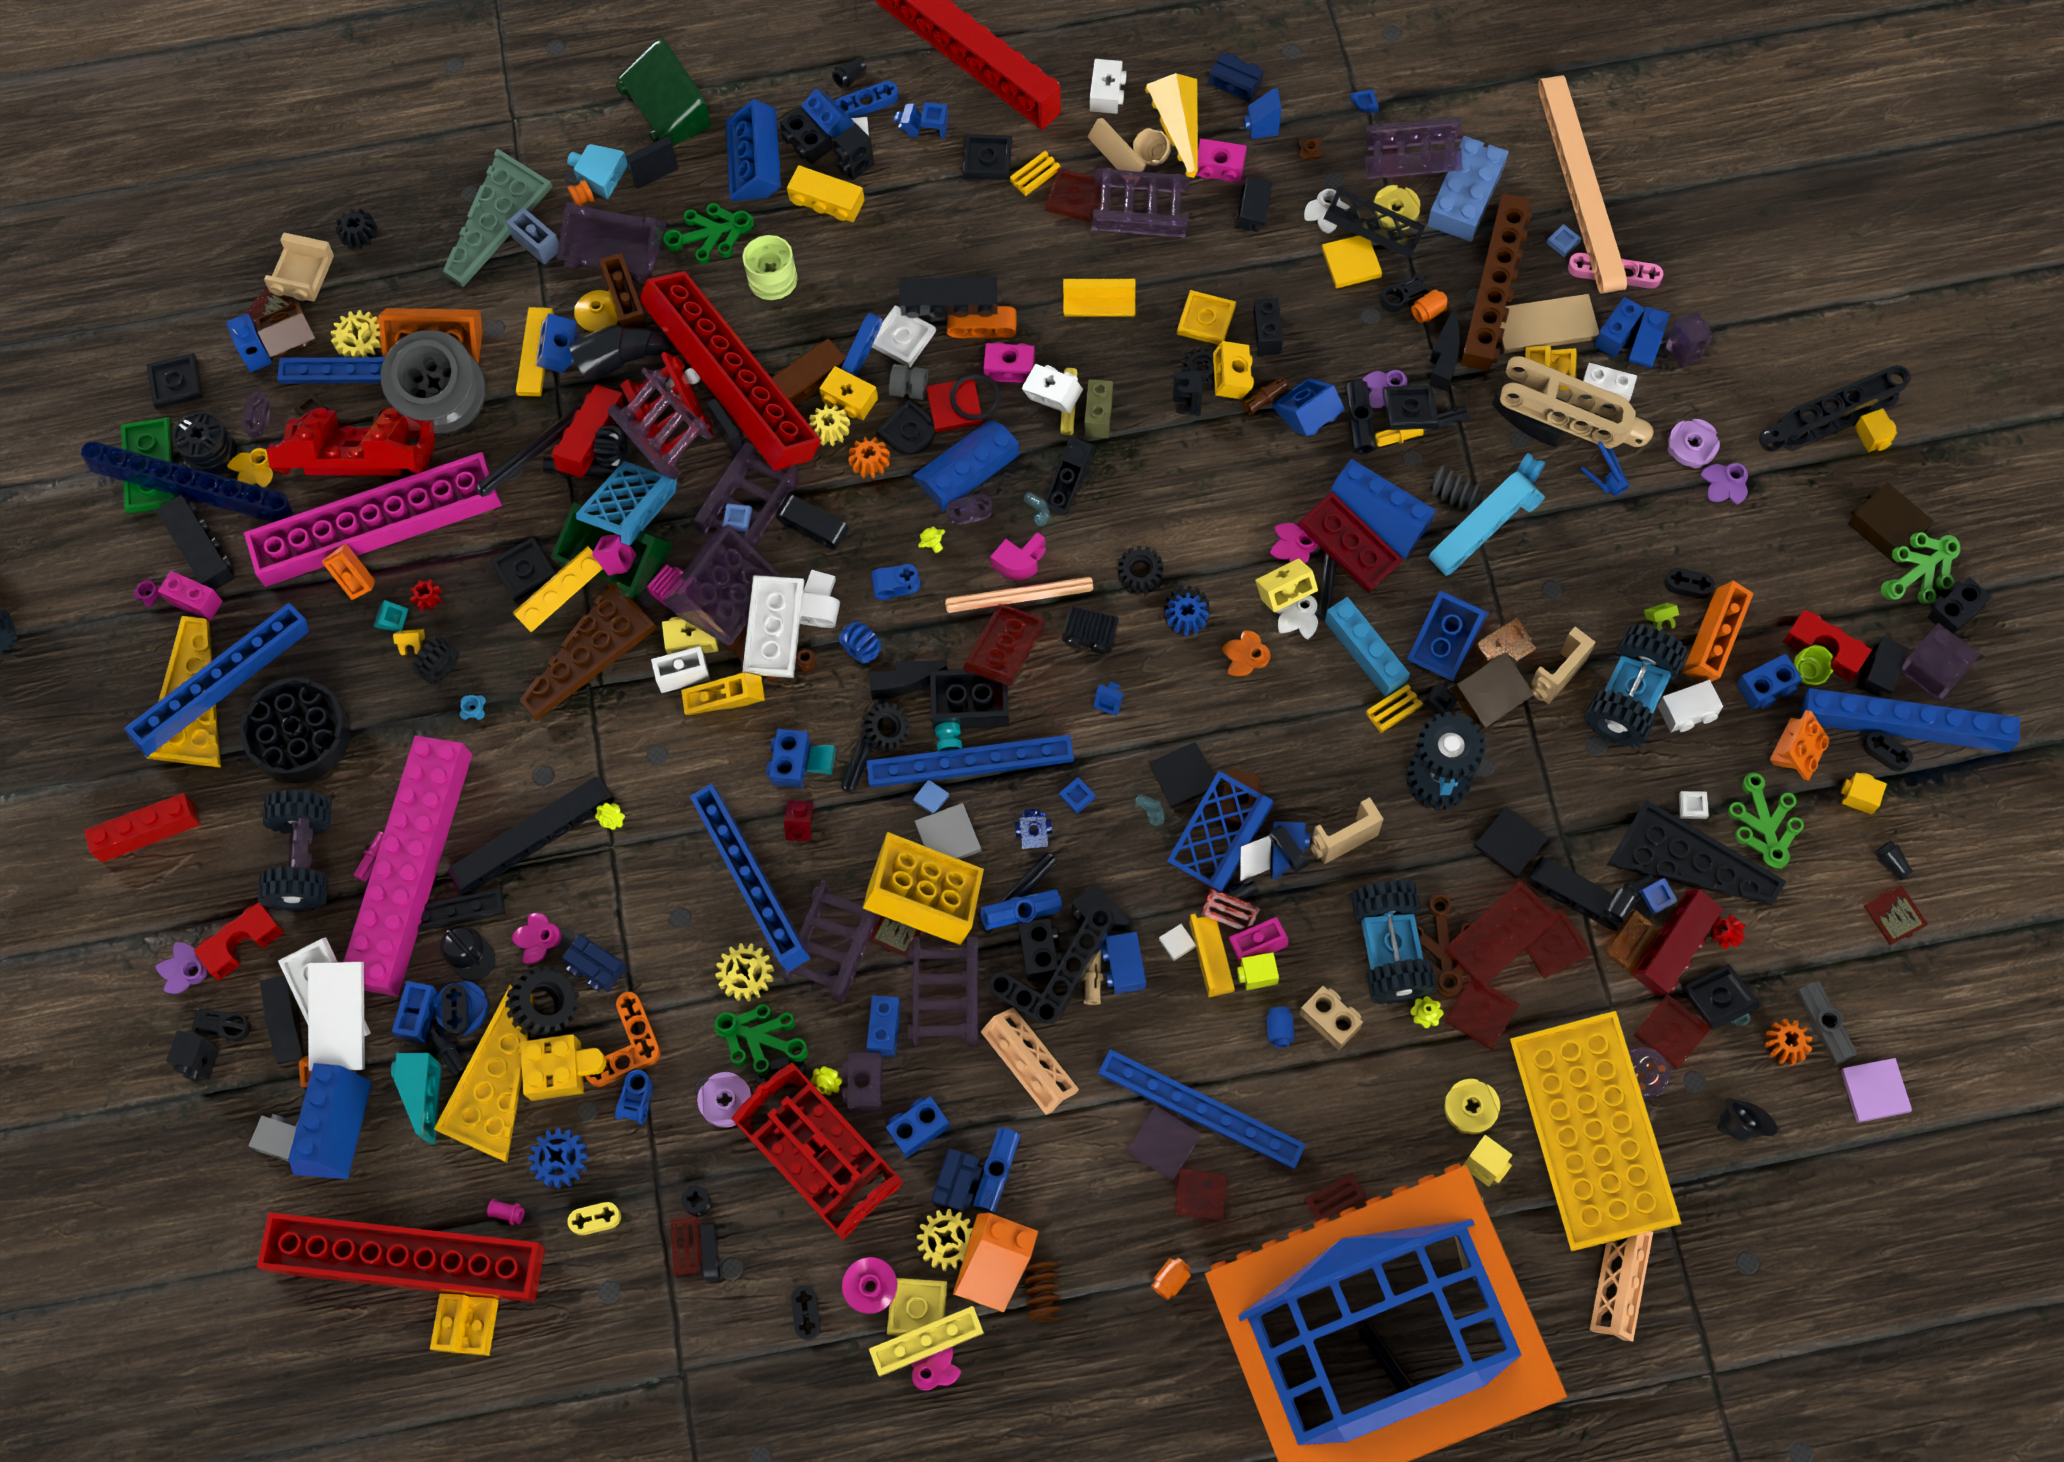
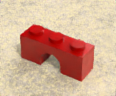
(1846, 652)
(218, 951)

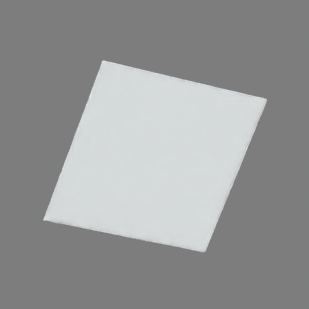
(1255, 858)

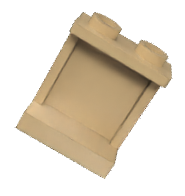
(300, 267)
(1576, 650)
(1365, 829)

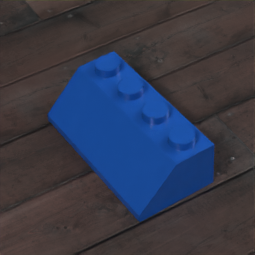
(753, 152)
(968, 463)
(1384, 507)
(329, 1122)

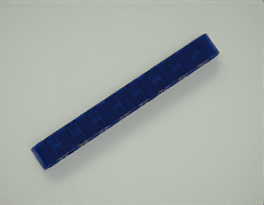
(176, 475)

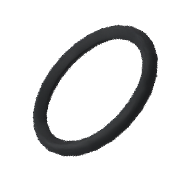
(975, 376)

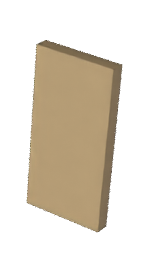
(1549, 323)

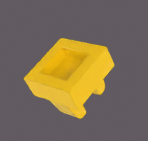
(409, 637)

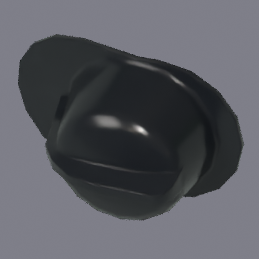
(467, 953)
(1745, 1120)

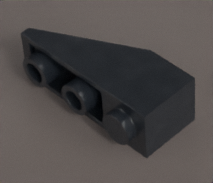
(1070, 474)

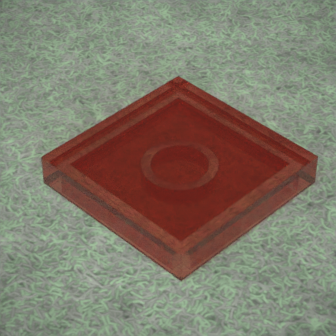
(1073, 195)
(1557, 947)
(1482, 1013)
(1672, 1031)

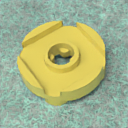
(1401, 197)
(1465, 1120)

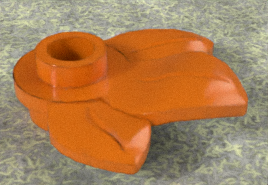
(1242, 653)

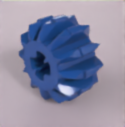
(1182, 607)
(860, 642)

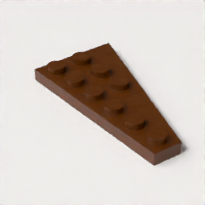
(593, 645)

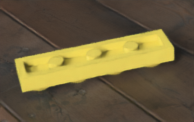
(926, 1341)

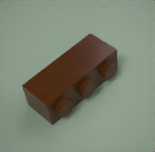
(622, 291)
(808, 372)

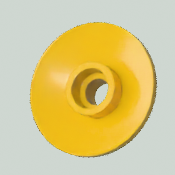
(595, 319)

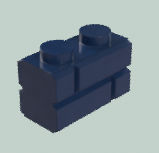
(1236, 76)
(593, 963)
(956, 1181)

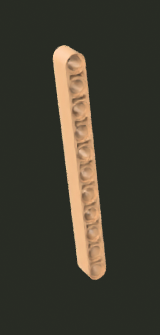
(1582, 185)

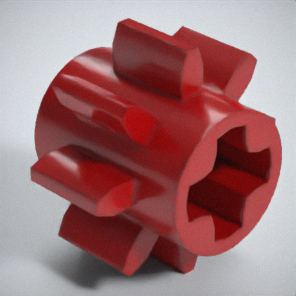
(426, 595)
(1728, 932)

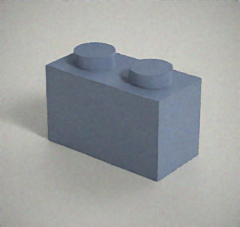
(533, 235)

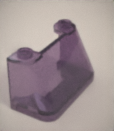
(596, 234)

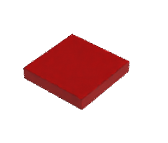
(942, 411)

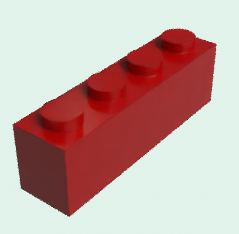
(576, 448)
(142, 827)

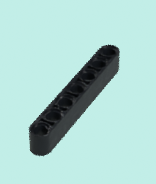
(530, 836)

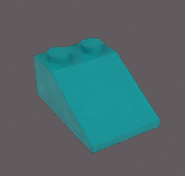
(419, 1087)

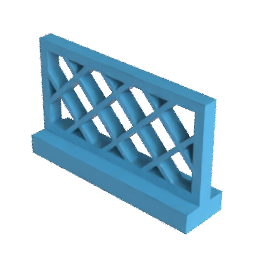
(644, 507)

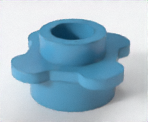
(472, 700)

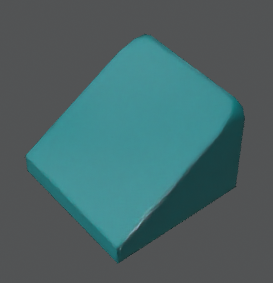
(390, 616)
(821, 759)

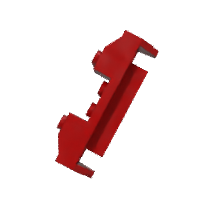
(376, 450)
(838, 1171)

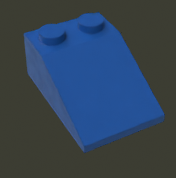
(1447, 635)

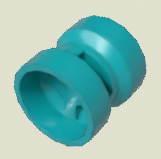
(948, 736)

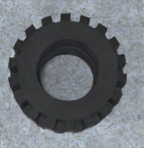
(559, 990)

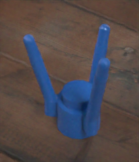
(1616, 480)

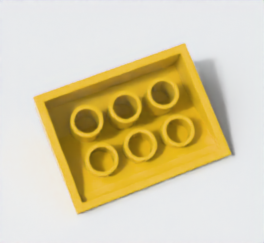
(924, 889)

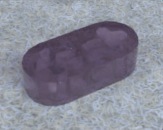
(261, 414)
(969, 509)

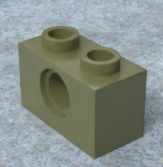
(1098, 408)

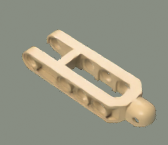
(1539, 401)

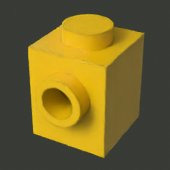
(1876, 430)
(1863, 792)

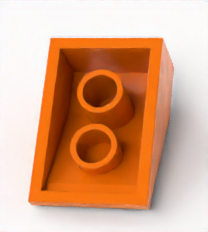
(994, 1261)

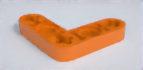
(633, 1051)

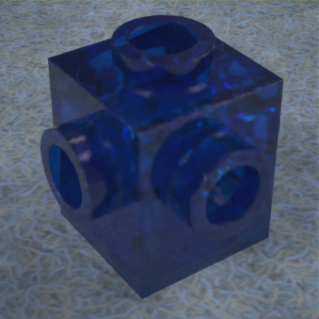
(1035, 838)

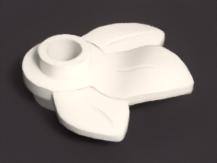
(1317, 209)
(1296, 617)

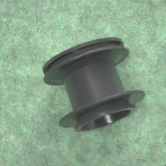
(460, 394)

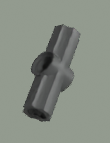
(1835, 1038)

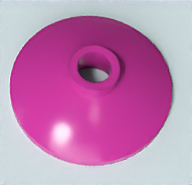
(862, 1273)

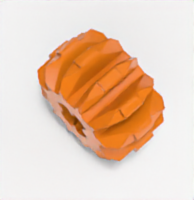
(869, 457)
(1780, 1034)

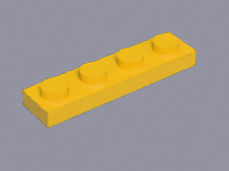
(558, 589)

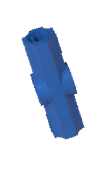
(1007, 911)
(992, 1186)

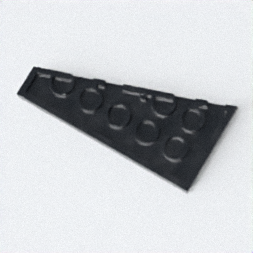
(1682, 854)

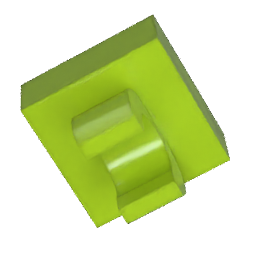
(1661, 613)

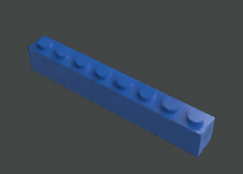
(217, 680)
(1913, 720)
(750, 878)

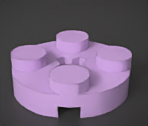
(1687, 454)
(714, 1089)

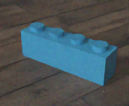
(1367, 647)

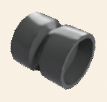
(908, 382)

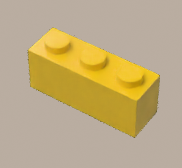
(825, 194)

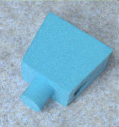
(599, 168)

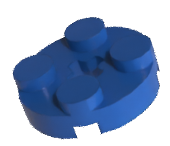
(478, 1006)

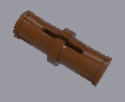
(1265, 395)

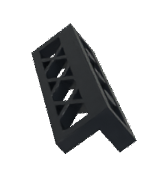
(1371, 230)

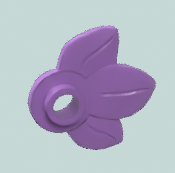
(1378, 380)
(1724, 485)
(179, 969)

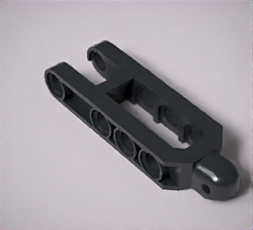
(1864, 397)

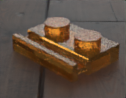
(1509, 638)
(1632, 941)

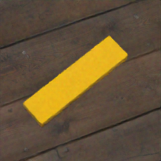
(531, 376)

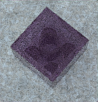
(1939, 662)

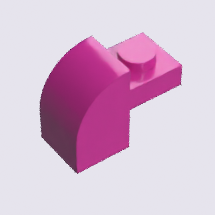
(1018, 563)

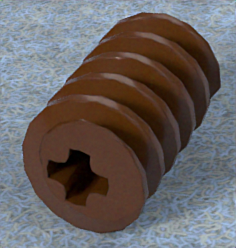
(1042, 1291)

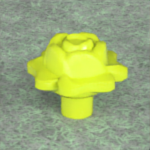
(931, 538)
(609, 816)
(1426, 1012)
(826, 1080)

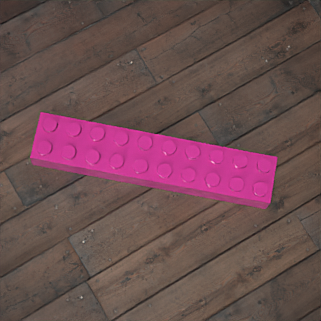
(370, 519)
(407, 862)

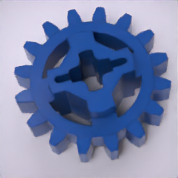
(565, 1150)

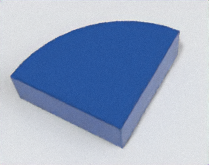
(1365, 101)

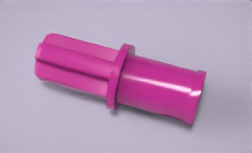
(365, 868)

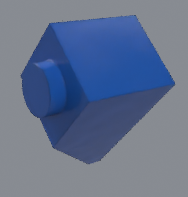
(1264, 115)
(1648, 337)
(1300, 837)

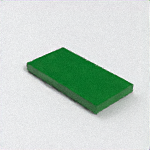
(153, 440)

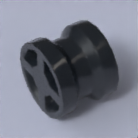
(700, 1204)

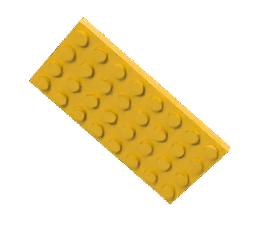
(1594, 1131)

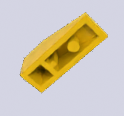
(723, 694)

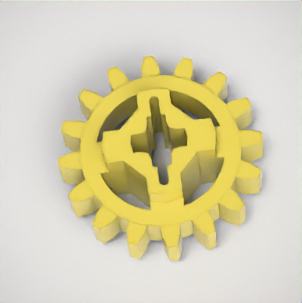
(346, 335)
(735, 977)
(941, 1251)

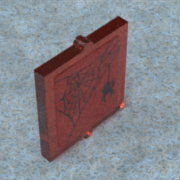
(1200, 1195)

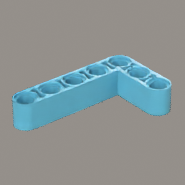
(1484, 521)

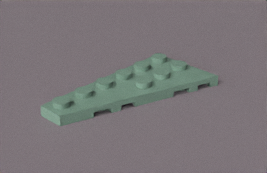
(504, 193)

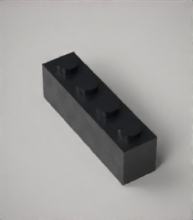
(948, 297)
(195, 544)

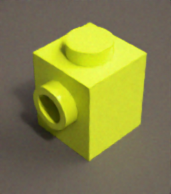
(1258, 971)

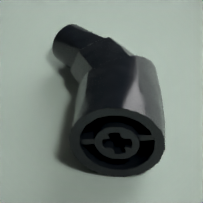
(613, 346)

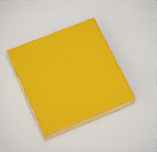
(1351, 261)
(1206, 317)

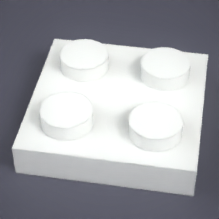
(903, 337)

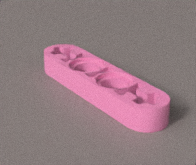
(1635, 266)

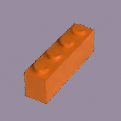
(1718, 632)

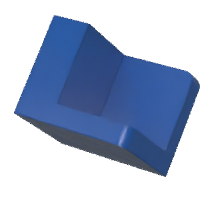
(935, 117)

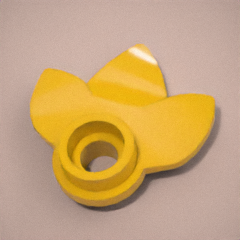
(250, 469)

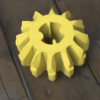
(836, 419)

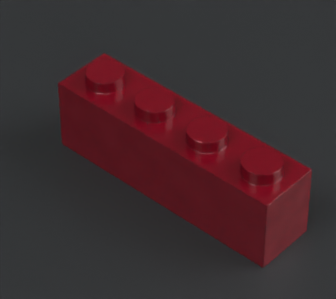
(1677, 942)

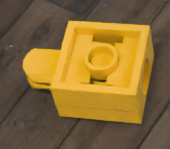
(557, 1066)

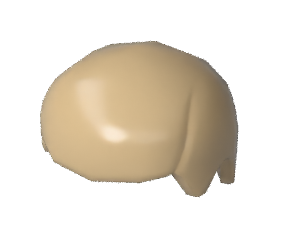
(1152, 146)

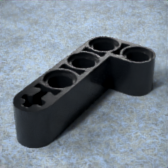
(1582, 895)

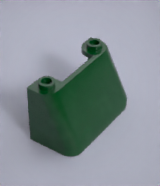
(664, 94)
(649, 548)

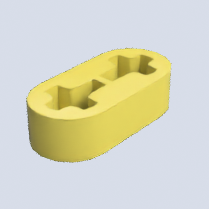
(593, 1212)

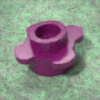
(142, 590)

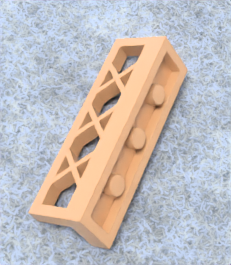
(1025, 1061)
(1629, 1286)

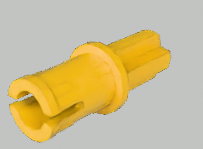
(1392, 436)

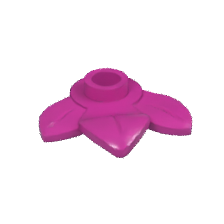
(1290, 544)
(533, 938)
(940, 1369)

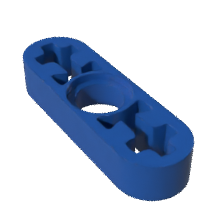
(884, 99)
(862, 344)

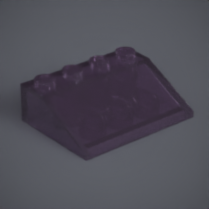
(718, 585)

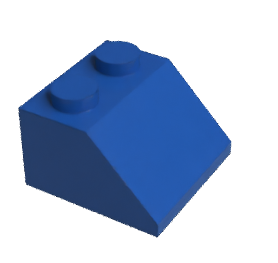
(1309, 406)

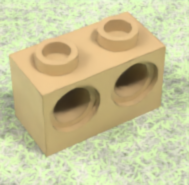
(1326, 1021)

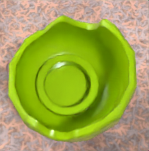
(1813, 665)

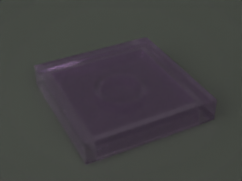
(1164, 1143)

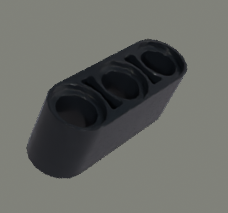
(812, 522)

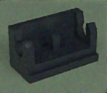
(1253, 204)
(1188, 389)
(1882, 667)

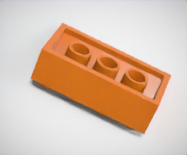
(460, 323)

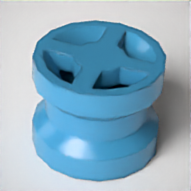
(1531, 468)

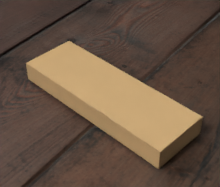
(1114, 147)

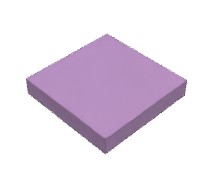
(1876, 1090)

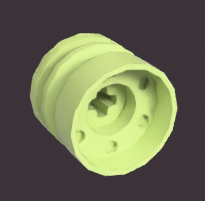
(770, 267)

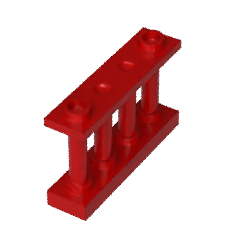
(673, 367)

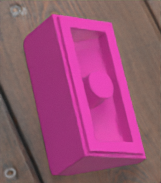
(1259, 940)

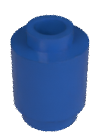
(1280, 1027)

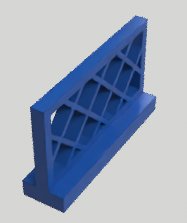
(1244, 835)

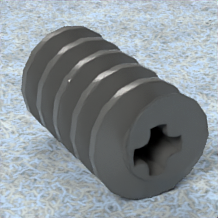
(1456, 490)

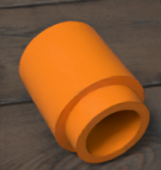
(1429, 306)
(1171, 1278)

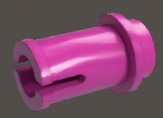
(505, 1211)

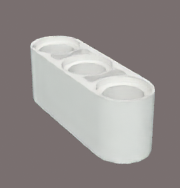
(819, 610)

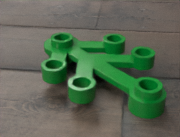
(711, 231)
(757, 1036)

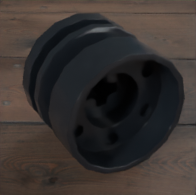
(204, 442)

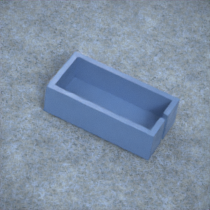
(1468, 191)

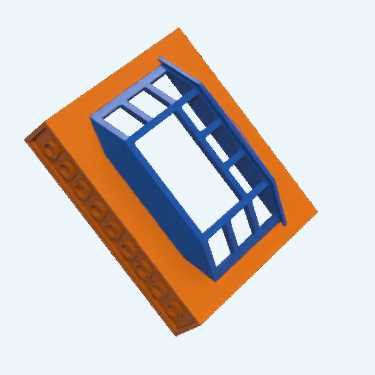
(1421, 1417)

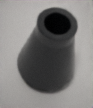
(847, 73)
(1893, 859)

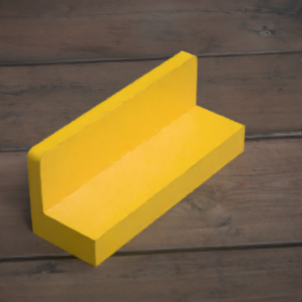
(1099, 297)
(1211, 956)

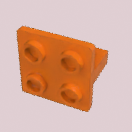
(1801, 745)

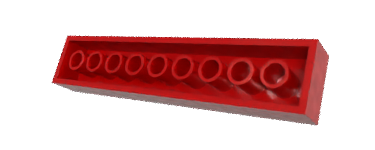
(981, 56)
(729, 370)
(401, 1257)

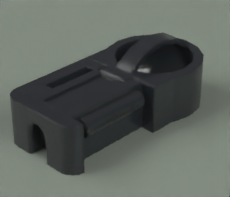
(1406, 291)
(218, 1023)
(710, 1255)

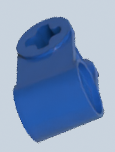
(892, 581)
(635, 1099)

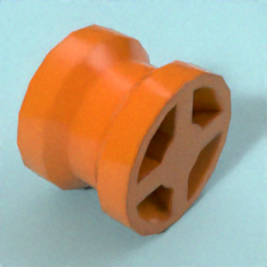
(581, 193)

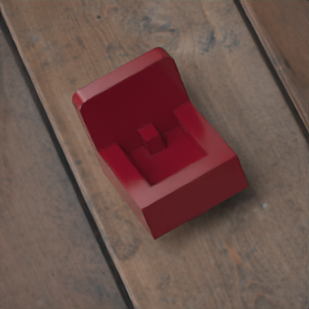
(798, 820)

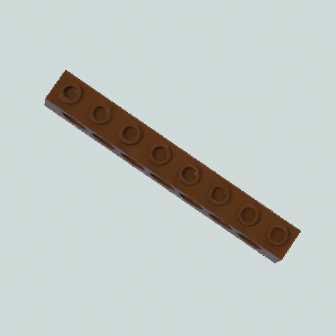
(1477, 354)

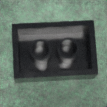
(968, 700)

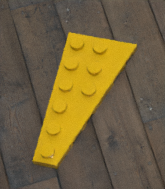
(200, 739)
(487, 1094)

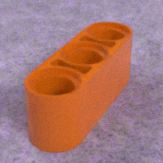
(974, 326)

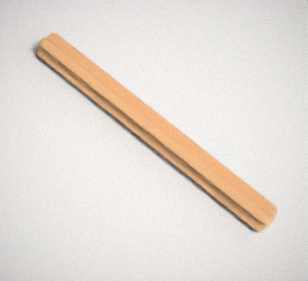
(1019, 594)

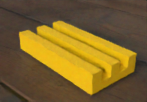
(1032, 170)
(1411, 696)

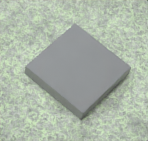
(949, 832)

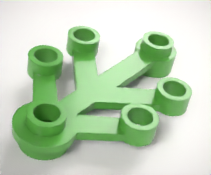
(1925, 567)
(1765, 824)

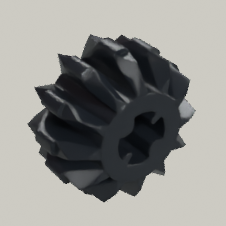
(356, 228)
(610, 446)

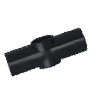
(1359, 404)

